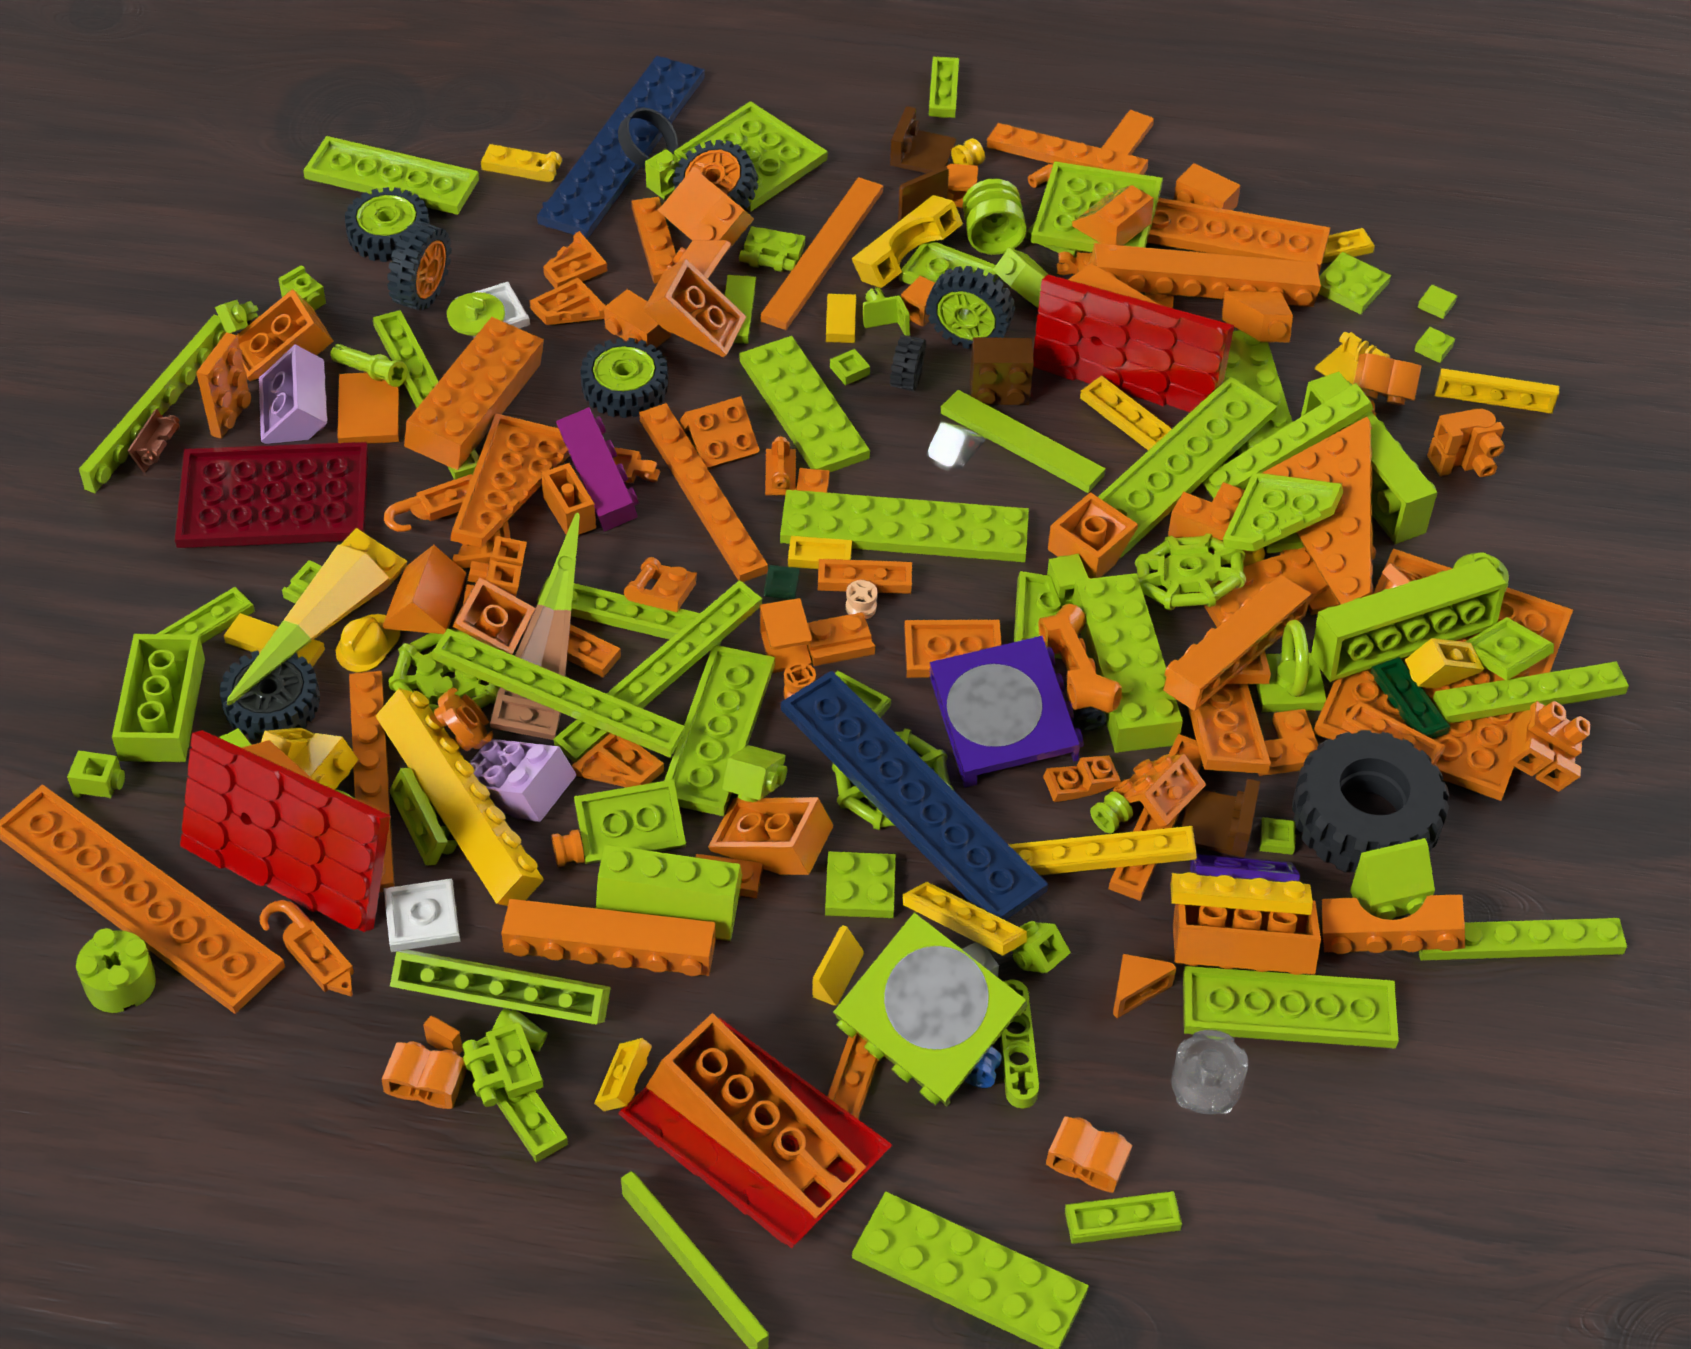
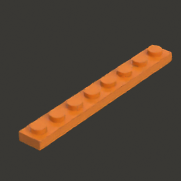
(703, 493)
(370, 747)

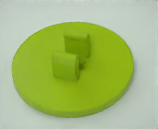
(472, 311)

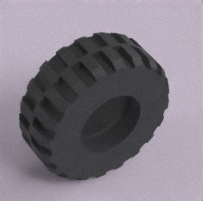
(1371, 765)

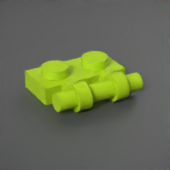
(772, 249)
(513, 1059)

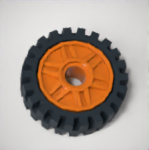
(725, 167)
(419, 265)

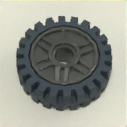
(277, 702)

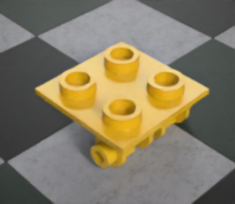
(1346, 356)

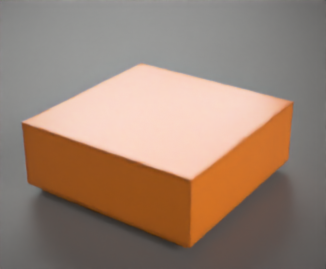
(442, 1035)

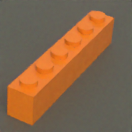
(1235, 642)
(609, 937)

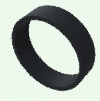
(658, 121)

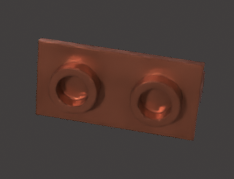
(152, 439)

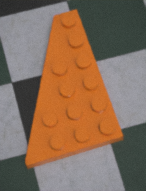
(1344, 540)

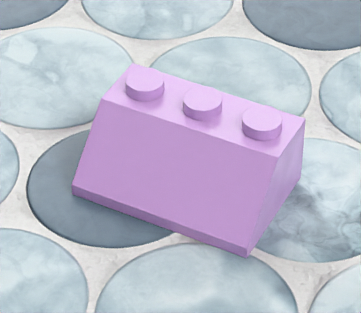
(293, 397)

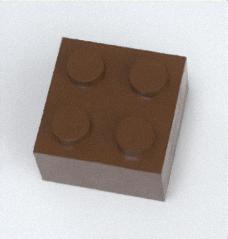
(1001, 370)

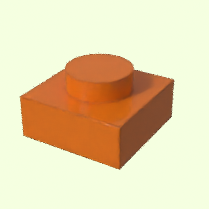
(813, 480)

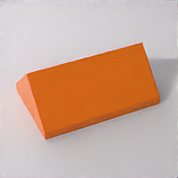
(426, 594)

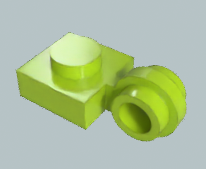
(235, 316)

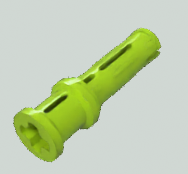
(376, 366)

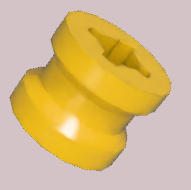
(968, 154)

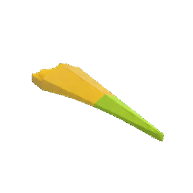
(346, 581)

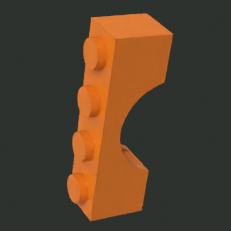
(1353, 929)

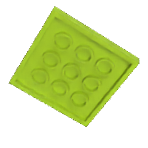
(774, 148)
(1076, 189)

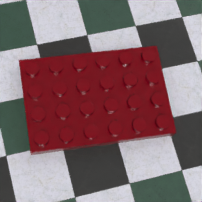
(272, 494)

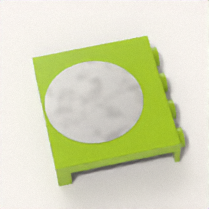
(928, 1009)

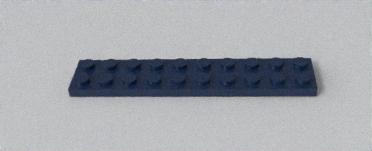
(604, 167)
(914, 797)

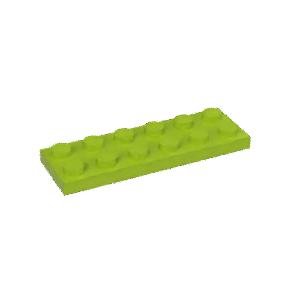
(370, 168)
(804, 405)
(718, 726)
(1290, 1007)
(970, 1272)

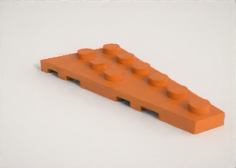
(506, 476)
(1293, 565)

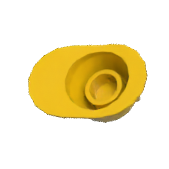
(365, 643)

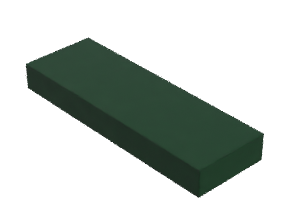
(1409, 699)

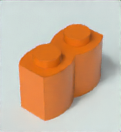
(1387, 378)
(424, 1075)
(1089, 1154)

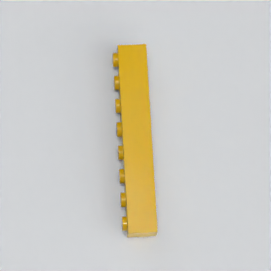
(459, 797)

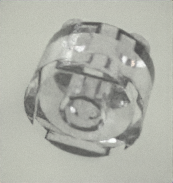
(1209, 1072)

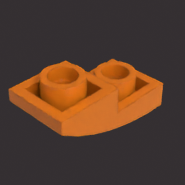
(1086, 779)

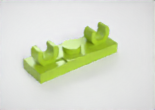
(420, 818)

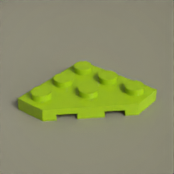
(1277, 508)

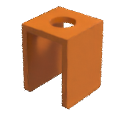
(785, 633)

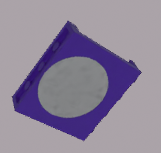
(1004, 707)

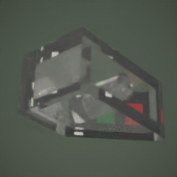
(954, 446)

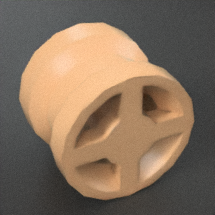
(861, 597)

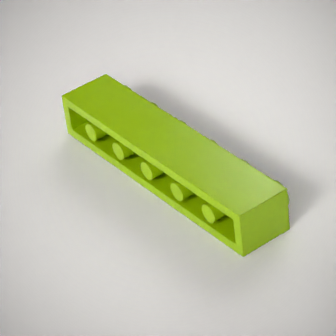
(500, 987)

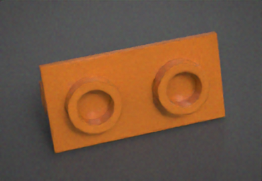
(780, 468)

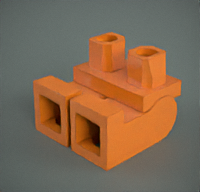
(1466, 440)
(503, 568)
(1550, 744)

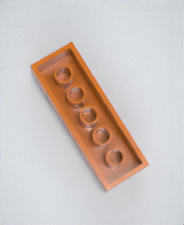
(471, 393)

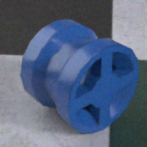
(983, 1073)

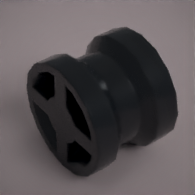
(1089, 718)

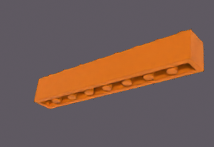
(1207, 273)

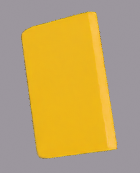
(837, 967)

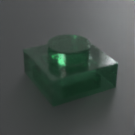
(781, 582)

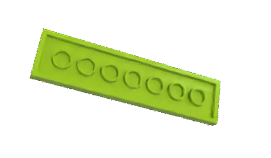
(1188, 455)
(908, 525)

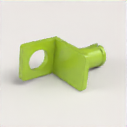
(884, 311)

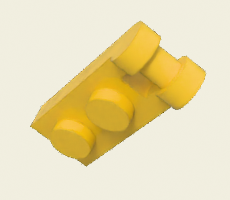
(521, 163)

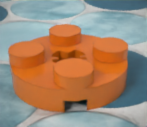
(463, 719)

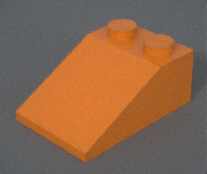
(705, 211)
(694, 309)
(279, 329)
(774, 832)

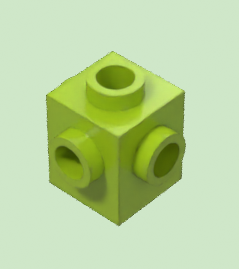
(1043, 948)

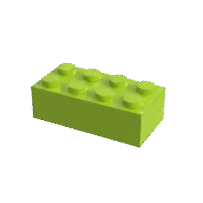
(159, 698)

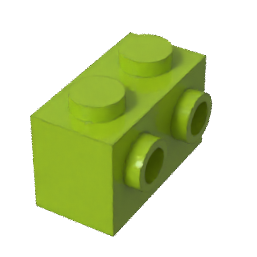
(754, 773)

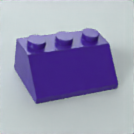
(1244, 868)

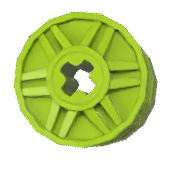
(994, 216)

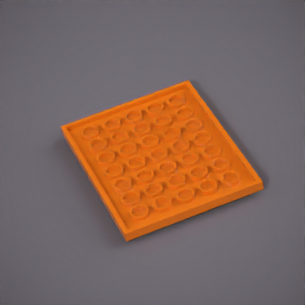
(1477, 748)

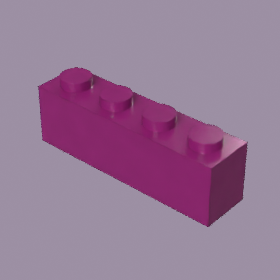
(597, 468)

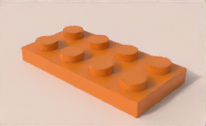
(1230, 732)

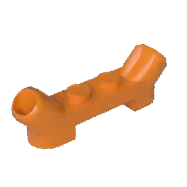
(1083, 684)

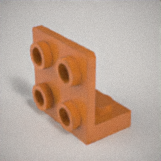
(721, 432)
(1162, 786)

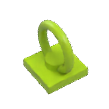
(1294, 676)

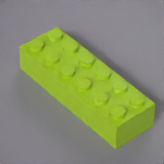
(1399, 491)
(1407, 616)
(1127, 651)

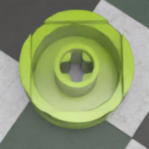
(115, 970)

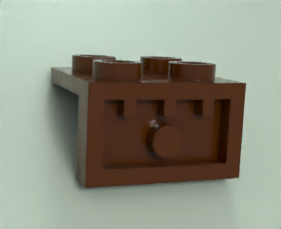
(916, 148)
(920, 189)
(1221, 820)

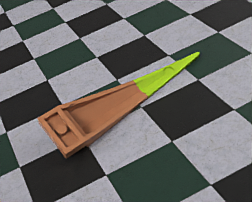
(543, 645)

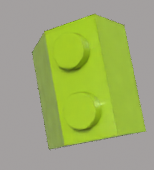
(1394, 879)

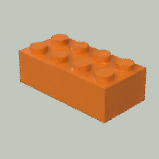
(1246, 939)

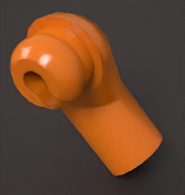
(1040, 176)

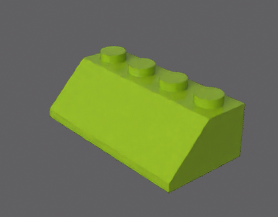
(669, 886)

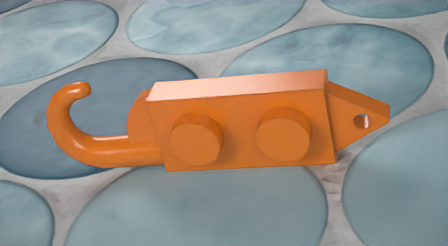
(430, 503)
(312, 948)

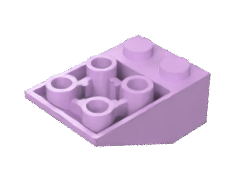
(523, 776)

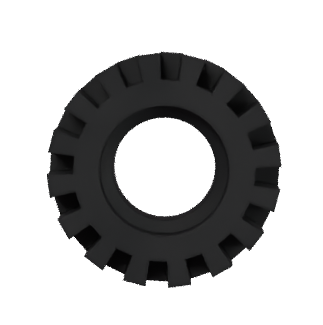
(908, 362)

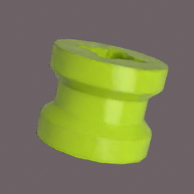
(1111, 812)

